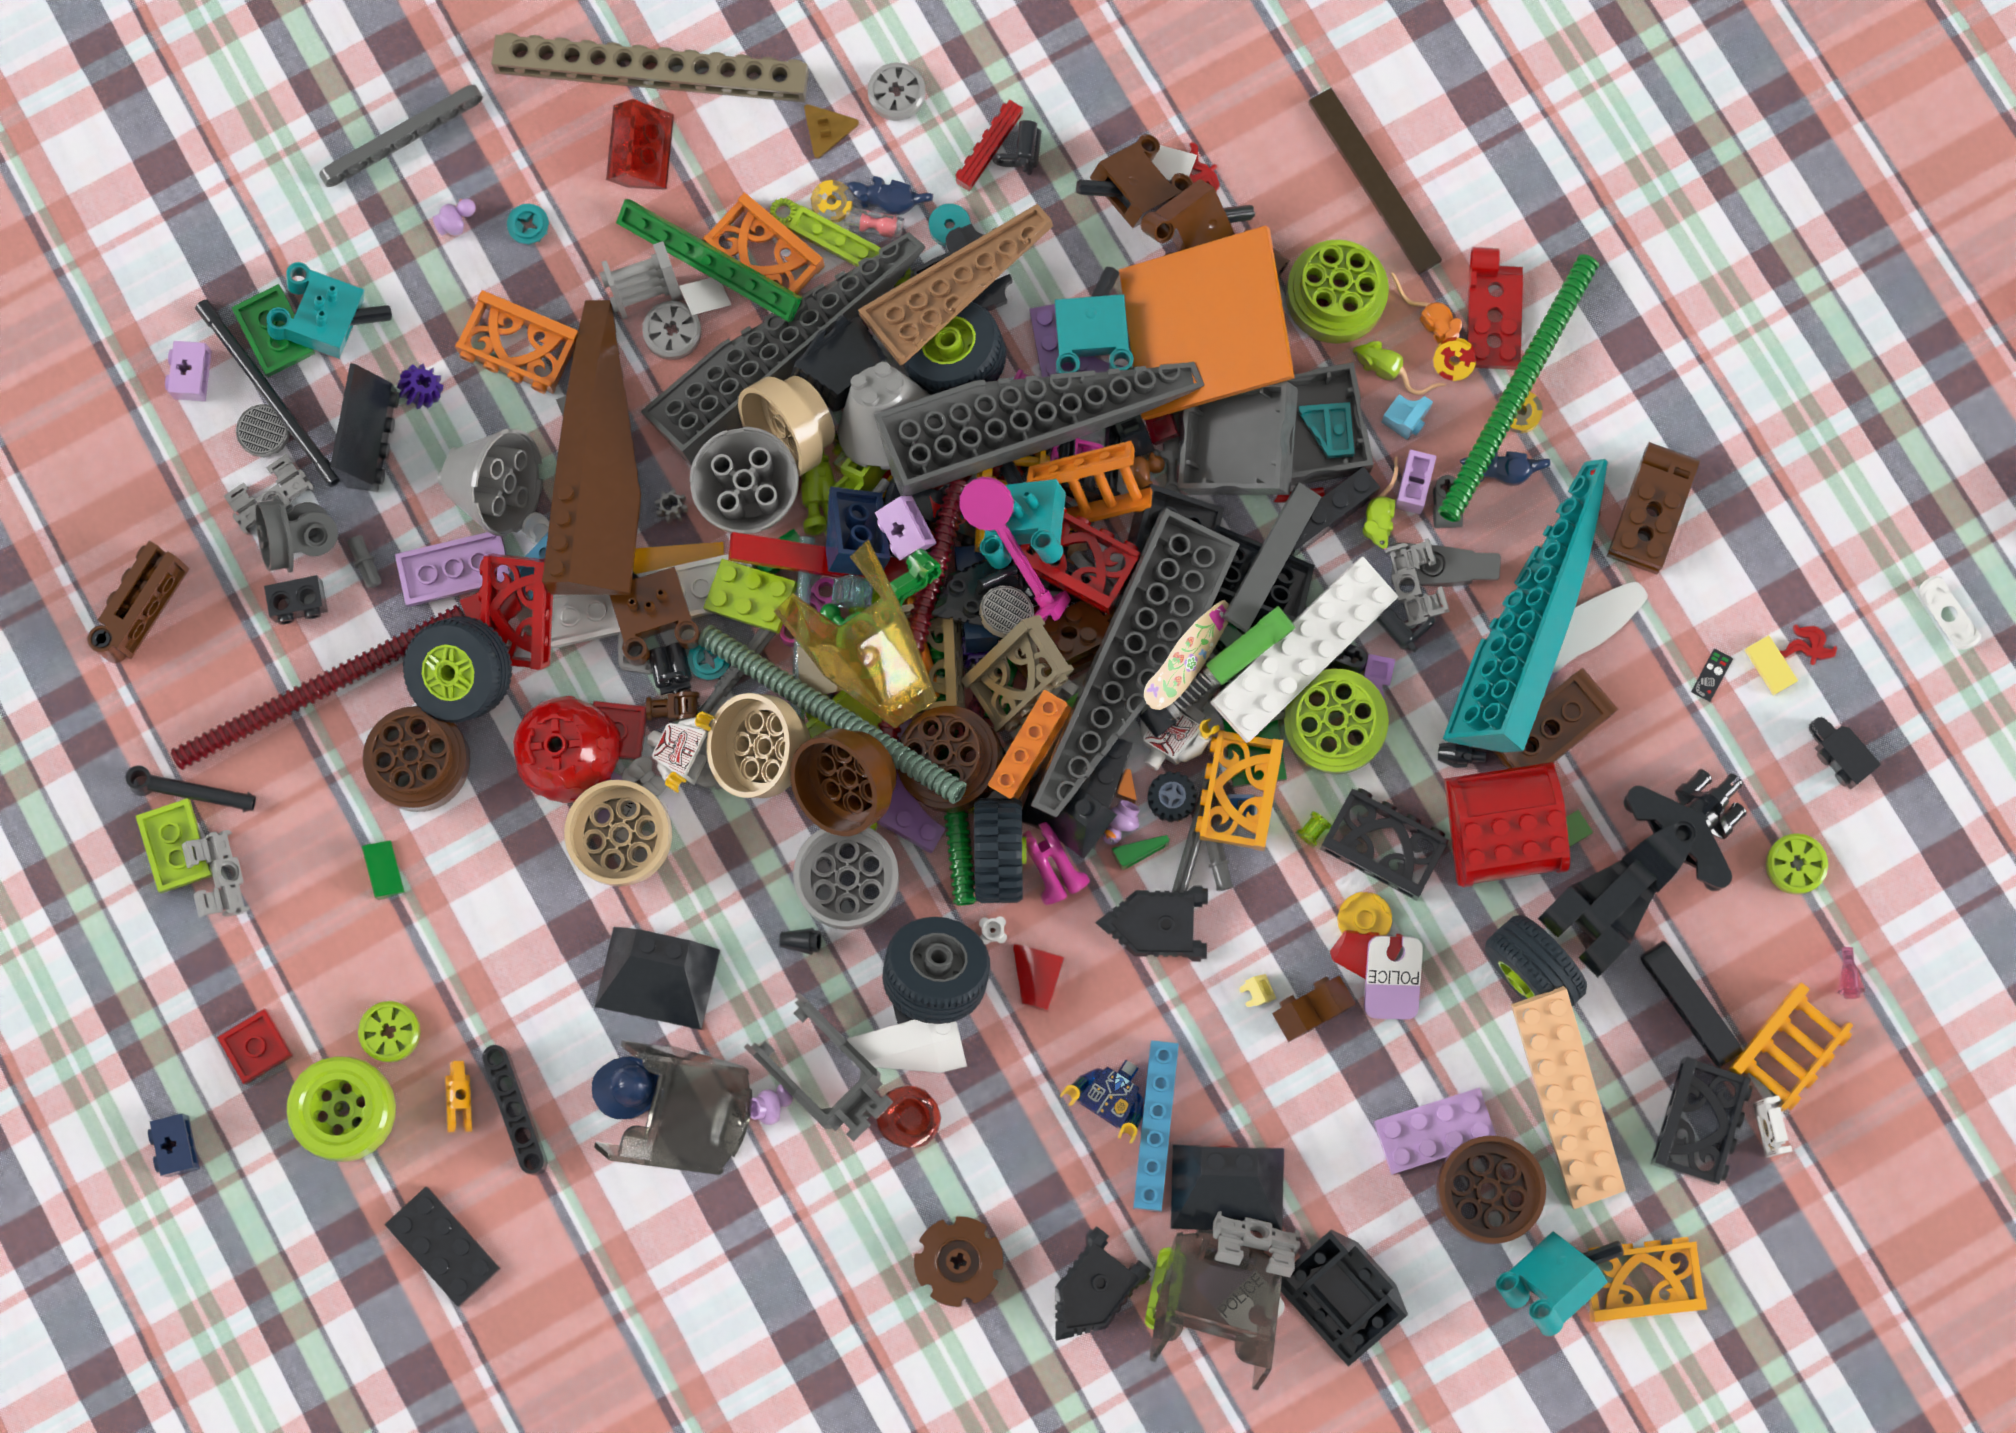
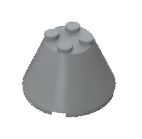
(871, 393)
(495, 480)
(744, 480)

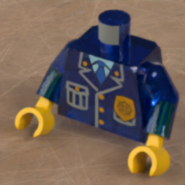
(1110, 1096)

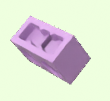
(1415, 482)

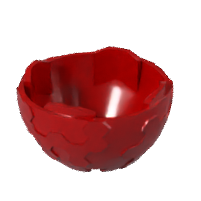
(587, 750)

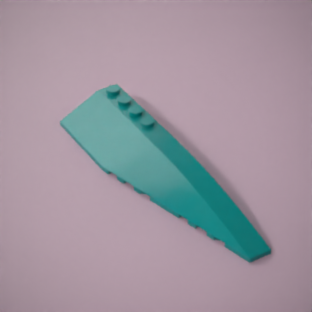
(1520, 653)

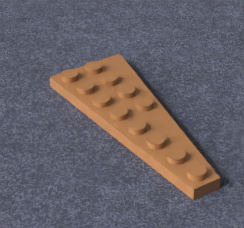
(930, 300)

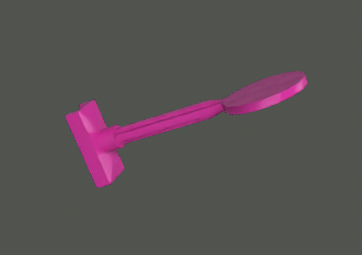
(989, 506)

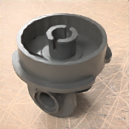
(302, 529)

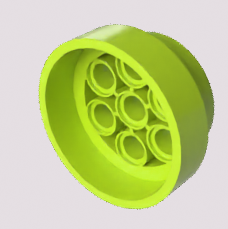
(1333, 322)
(1345, 757)

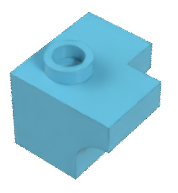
(1406, 415)

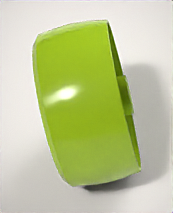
(306, 1103)

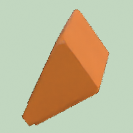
(1126, 787)

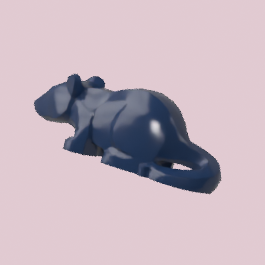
(891, 198)
(1513, 468)

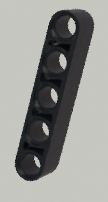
(1691, 1004)
(505, 1100)

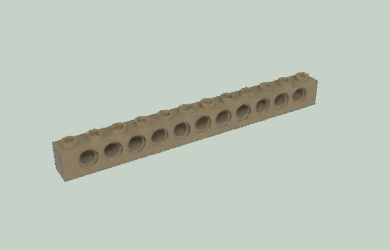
(661, 77)

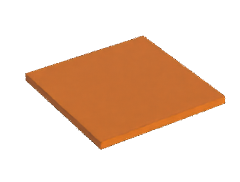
(1211, 309)

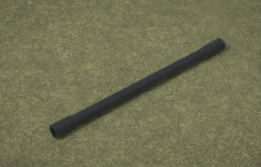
(215, 322)

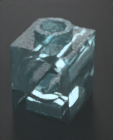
(852, 591)

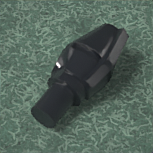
(1459, 755)

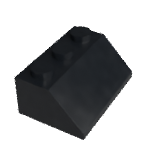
(1078, 823)

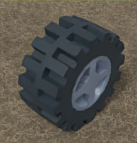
(1174, 787)

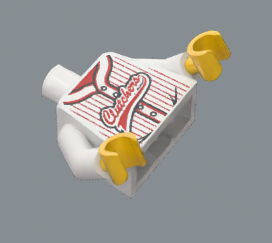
(1177, 744)
(681, 750)

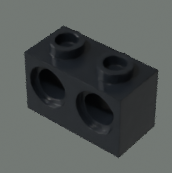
(296, 591)

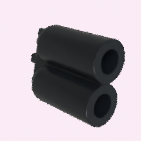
(1027, 148)
(1400, 631)
(670, 668)

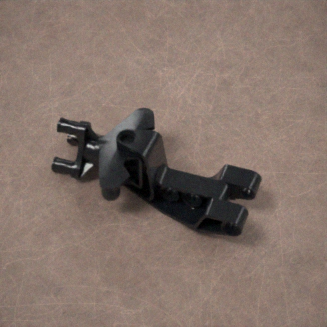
(1616, 898)

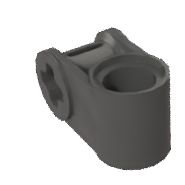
(1438, 497)

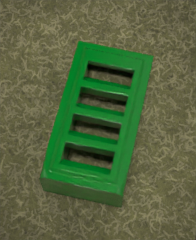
(1133, 853)

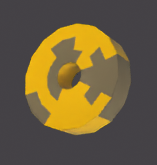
(1532, 415)

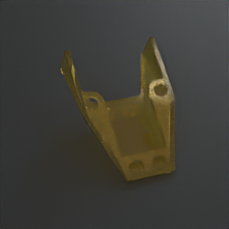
(871, 653)

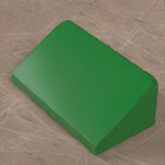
(383, 869)

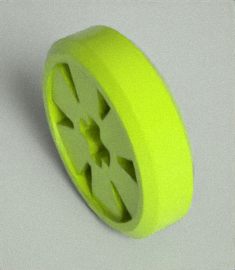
(1805, 849)
(382, 1047)

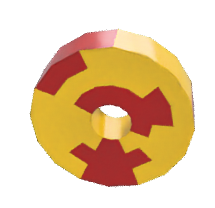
(1454, 370)

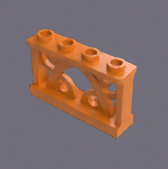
(757, 217)
(500, 311)
(1030, 746)

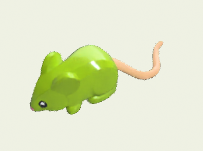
(1386, 364)
(1380, 514)

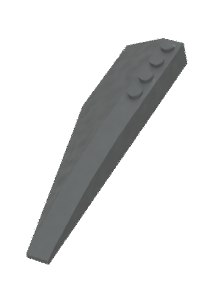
(708, 394)
(1011, 419)
(1162, 600)

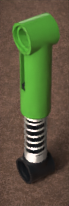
(1222, 668)

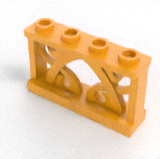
(1256, 824)
(1678, 1299)

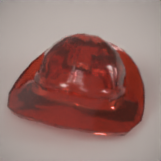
(911, 1118)

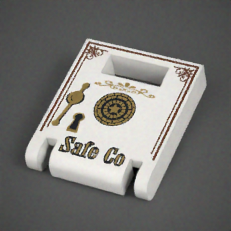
(1771, 1127)

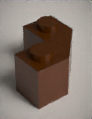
(1314, 1008)

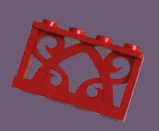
(1093, 591)
(541, 622)

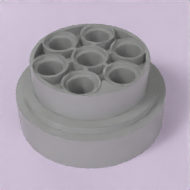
(828, 847)

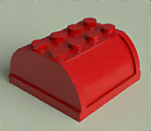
(1507, 824)

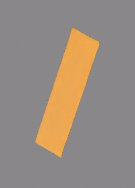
(661, 557)

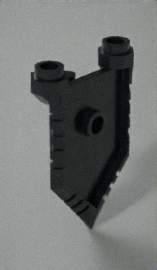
(967, 588)
(1158, 923)
(1094, 1288)

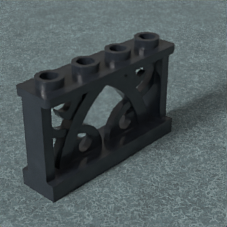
(1397, 879)
(1668, 1141)

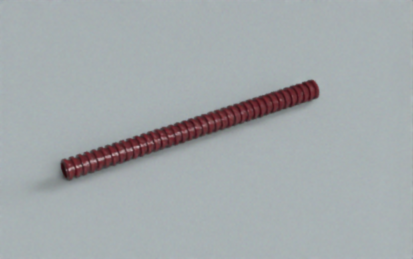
(927, 597)
(300, 696)

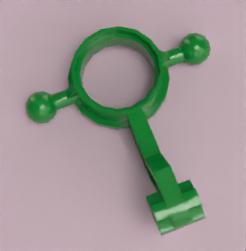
(922, 570)

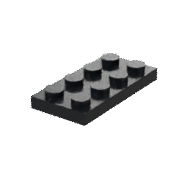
(442, 1246)

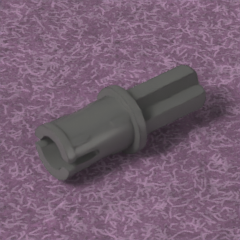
(364, 561)
(1219, 865)

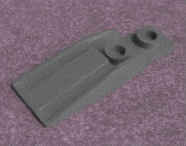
(1456, 567)

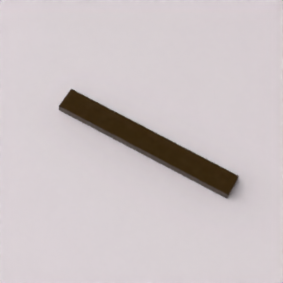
(1375, 181)

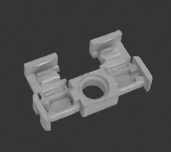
(291, 487)
(1403, 562)
(230, 895)
(1237, 1233)

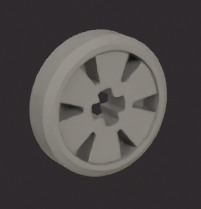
(892, 106)
(678, 344)

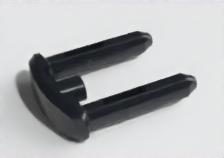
(1088, 483)

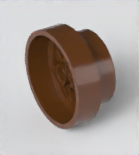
(977, 737)
(843, 780)
(420, 793)
(1527, 1181)

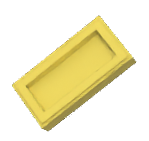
(1771, 665)

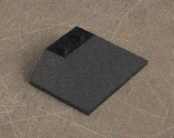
(657, 977)
(1226, 1180)
(1344, 1295)

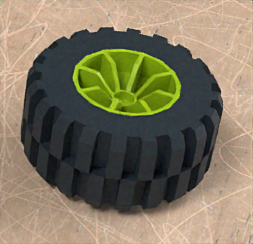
(999, 850)

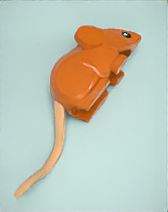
(1435, 317)

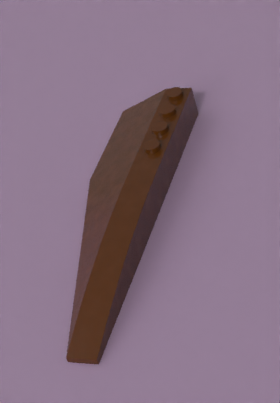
(596, 471)

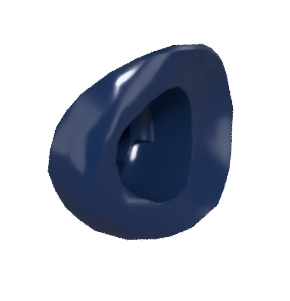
(623, 1088)

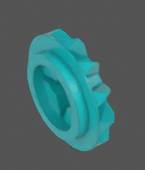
(524, 214)
(705, 671)

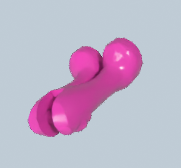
(1039, 854)

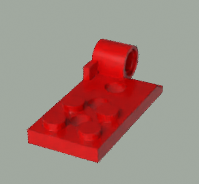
(1483, 273)

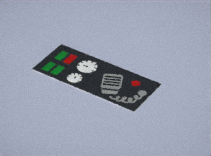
(1712, 675)

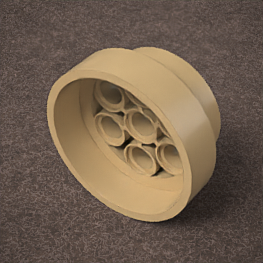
(791, 413)
(754, 745)
(583, 825)

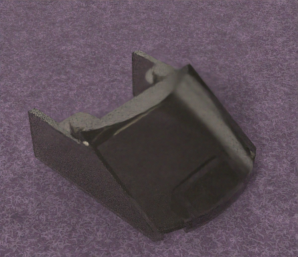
(694, 1115)
(1219, 1300)

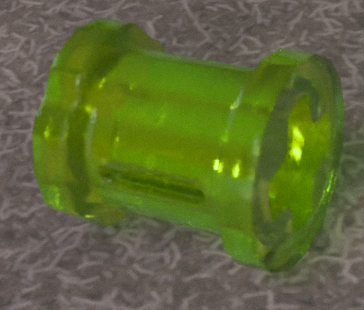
(1313, 829)

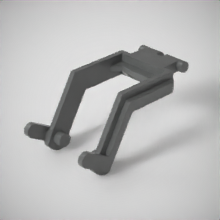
(856, 1104)

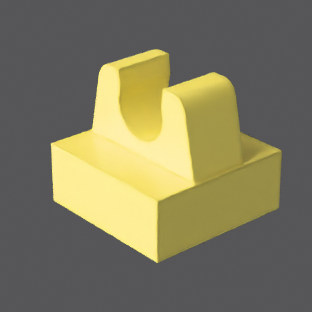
(1260, 990)

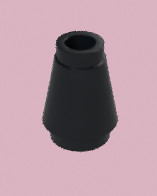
(801, 940)

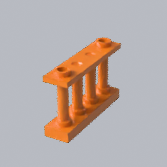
(1095, 464)

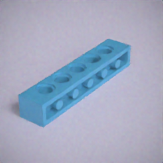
(1155, 1126)

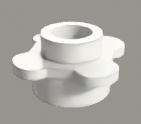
(999, 935)

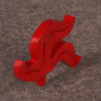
(1206, 174)
(1817, 641)

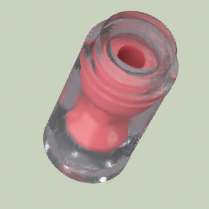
(885, 224)

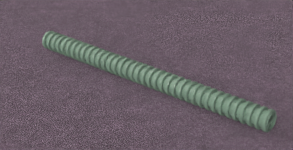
(828, 711)

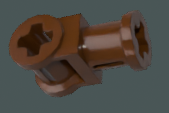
(674, 707)

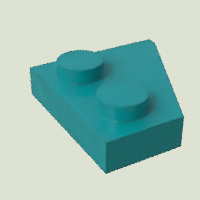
(1330, 427)

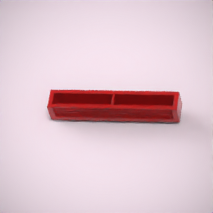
(989, 145)

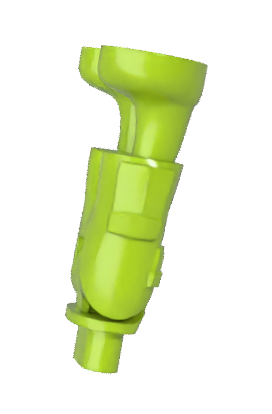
(814, 494)

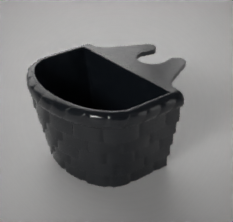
(836, 358)

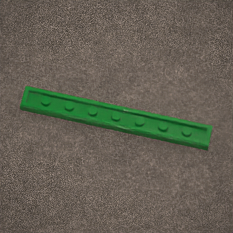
(709, 260)

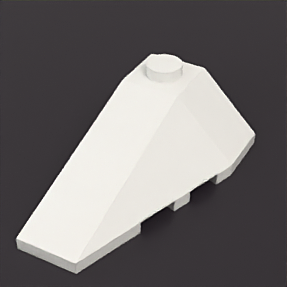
(913, 1047)

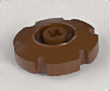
(948, 1241)

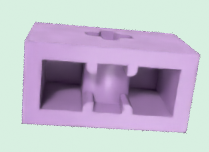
(195, 382)
(904, 514)

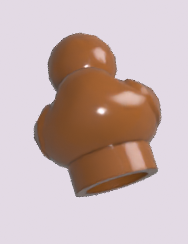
(1142, 467)

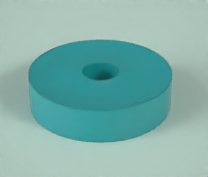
(943, 215)

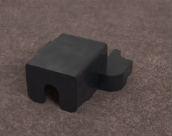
(958, 238)

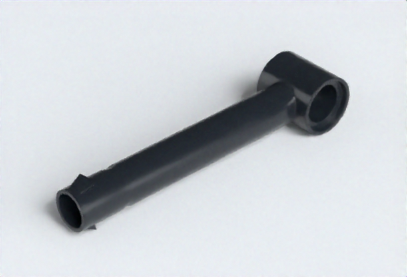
(188, 790)

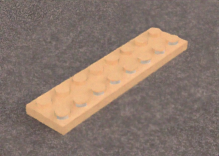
(1568, 1097)

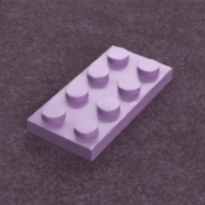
(447, 568)
(1433, 1130)

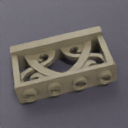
(952, 663)
(984, 674)

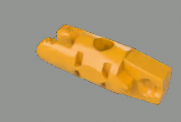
(460, 1083)

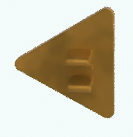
(827, 128)

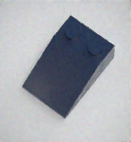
(851, 524)

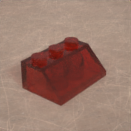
(639, 145)

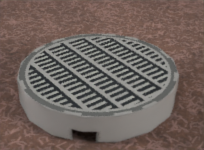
(261, 431)
(1003, 609)

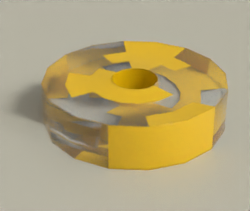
(826, 191)

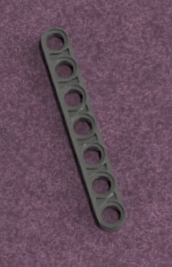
(401, 135)

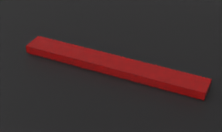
(794, 556)

